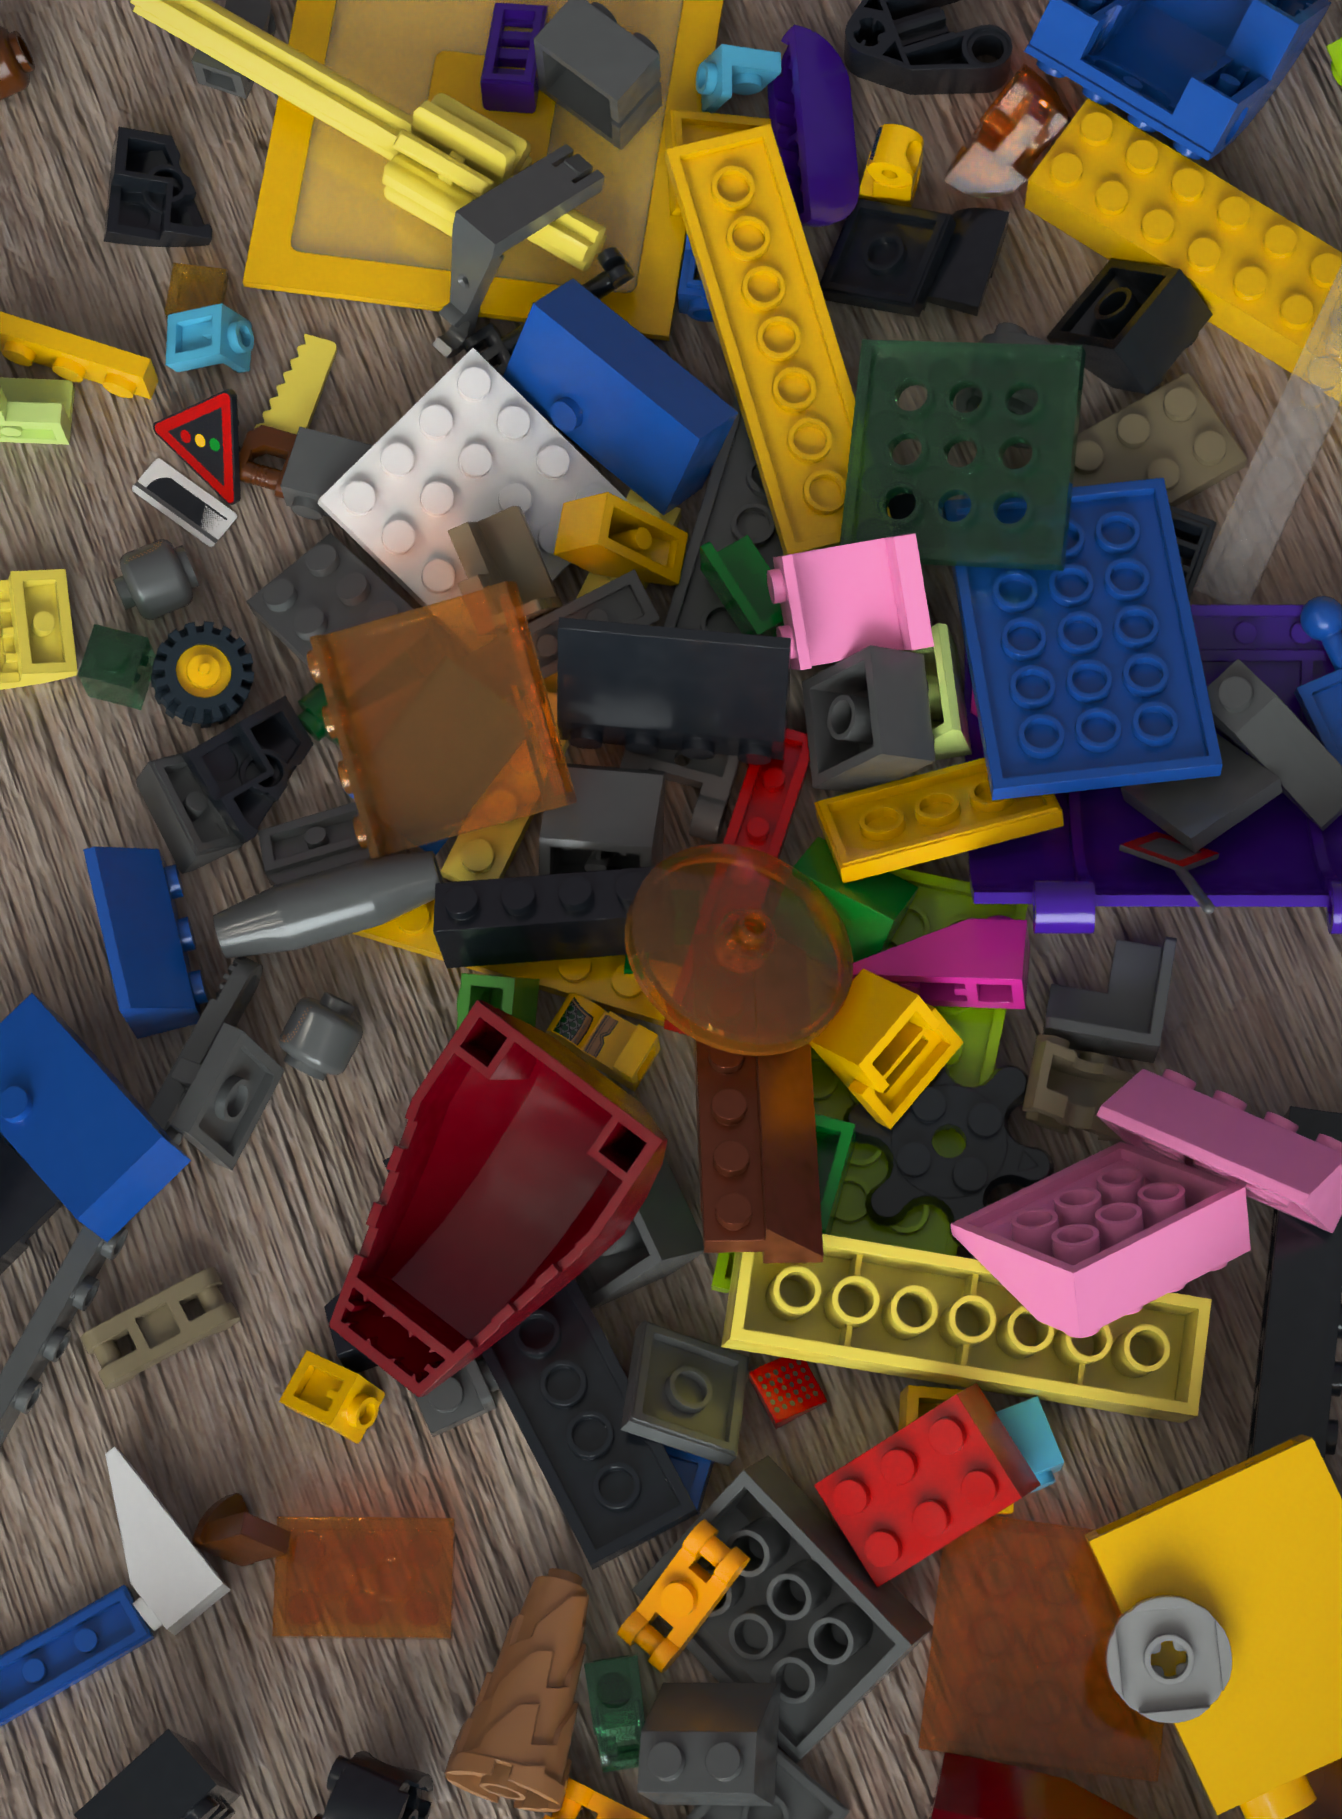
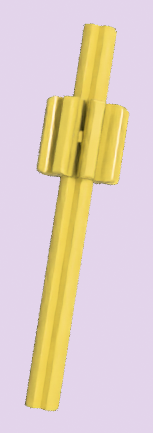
(436, 156)

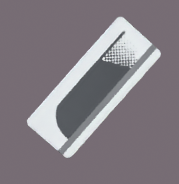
(184, 502)

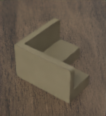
(502, 551)

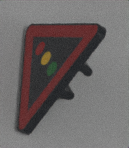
(208, 441)

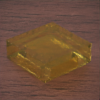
(195, 287)

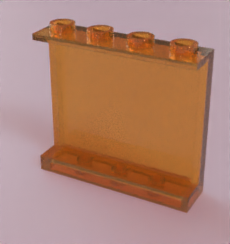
(441, 720)

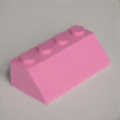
(1224, 1140)

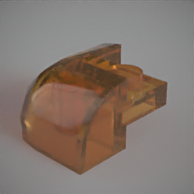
(1009, 138)

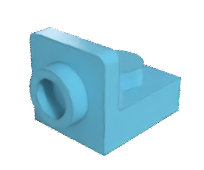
(736, 71)
(208, 338)

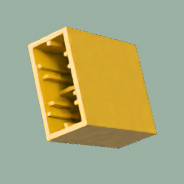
(1267, 1564)

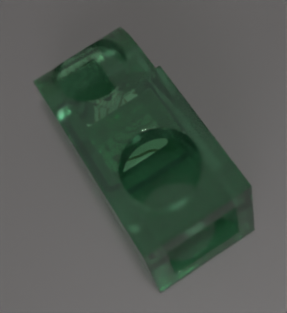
(616, 1710)

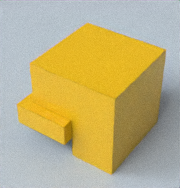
(886, 1046)

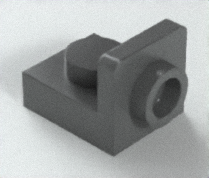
(459, 1398)

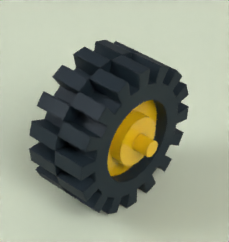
(202, 674)

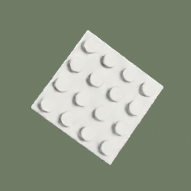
(455, 461)

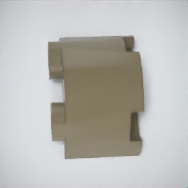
(1070, 1089)

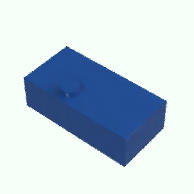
(619, 396)
(79, 1122)

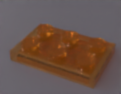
(365, 1578)

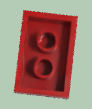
(927, 1485)

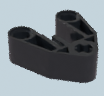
(917, 52)

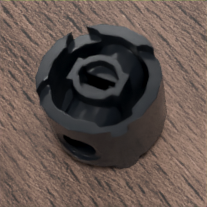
(375, 1790)

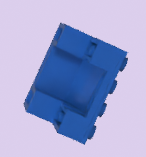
(1177, 64)

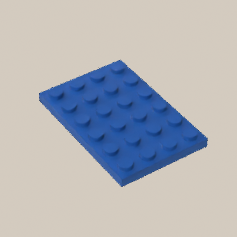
(1090, 666)

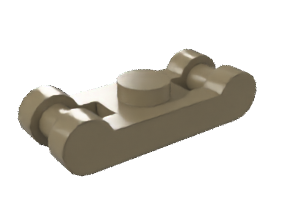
(159, 1327)

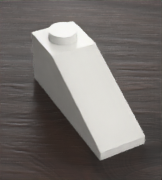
(160, 1557)

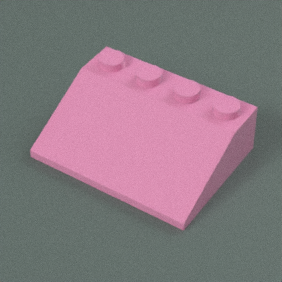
(1107, 1236)

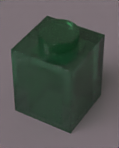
(117, 667)

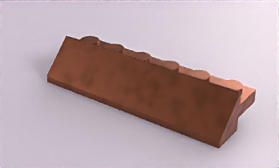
(758, 1154)

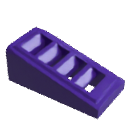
(512, 88)

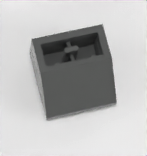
(610, 825)

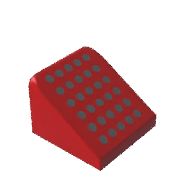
(786, 1389)

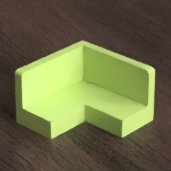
(36, 410)

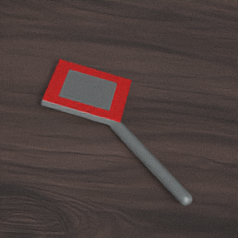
(1172, 854)

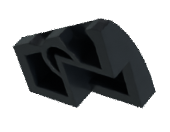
(150, 194)
(969, 259)
(250, 765)

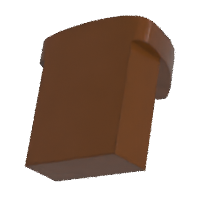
(238, 1536)

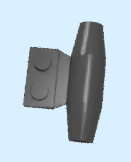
(323, 887)

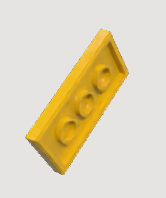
(926, 820)

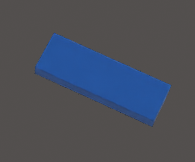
(70, 1652)

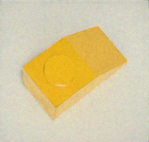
(617, 537)

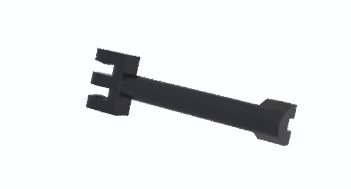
(500, 349)

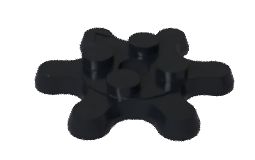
(958, 1183)

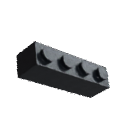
(534, 917)

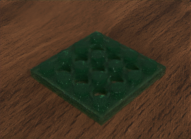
(944, 370)

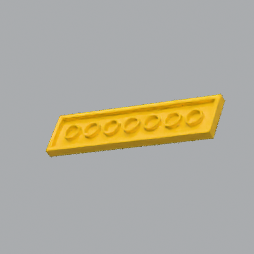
(770, 327)

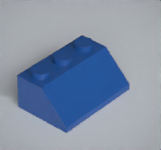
(146, 938)

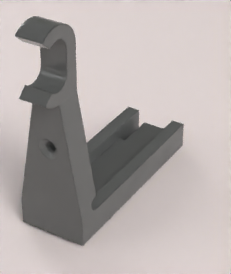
(501, 221)

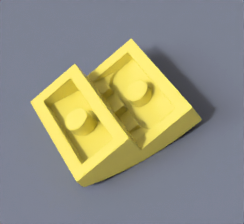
(35, 629)

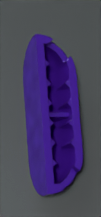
(815, 128)

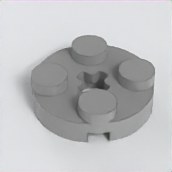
(1196, 1681)

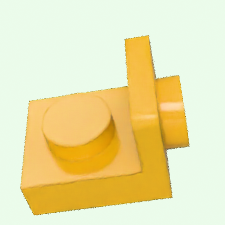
(333, 1396)

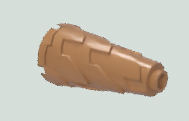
(526, 1706)

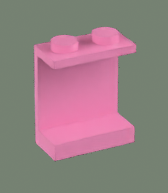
(851, 599)

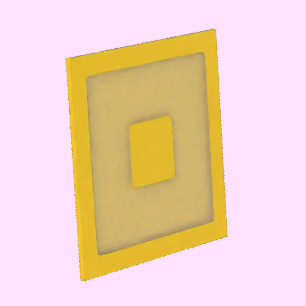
(322, 193)

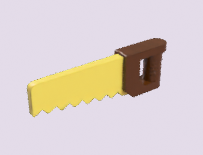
(289, 411)

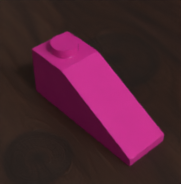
(962, 964)

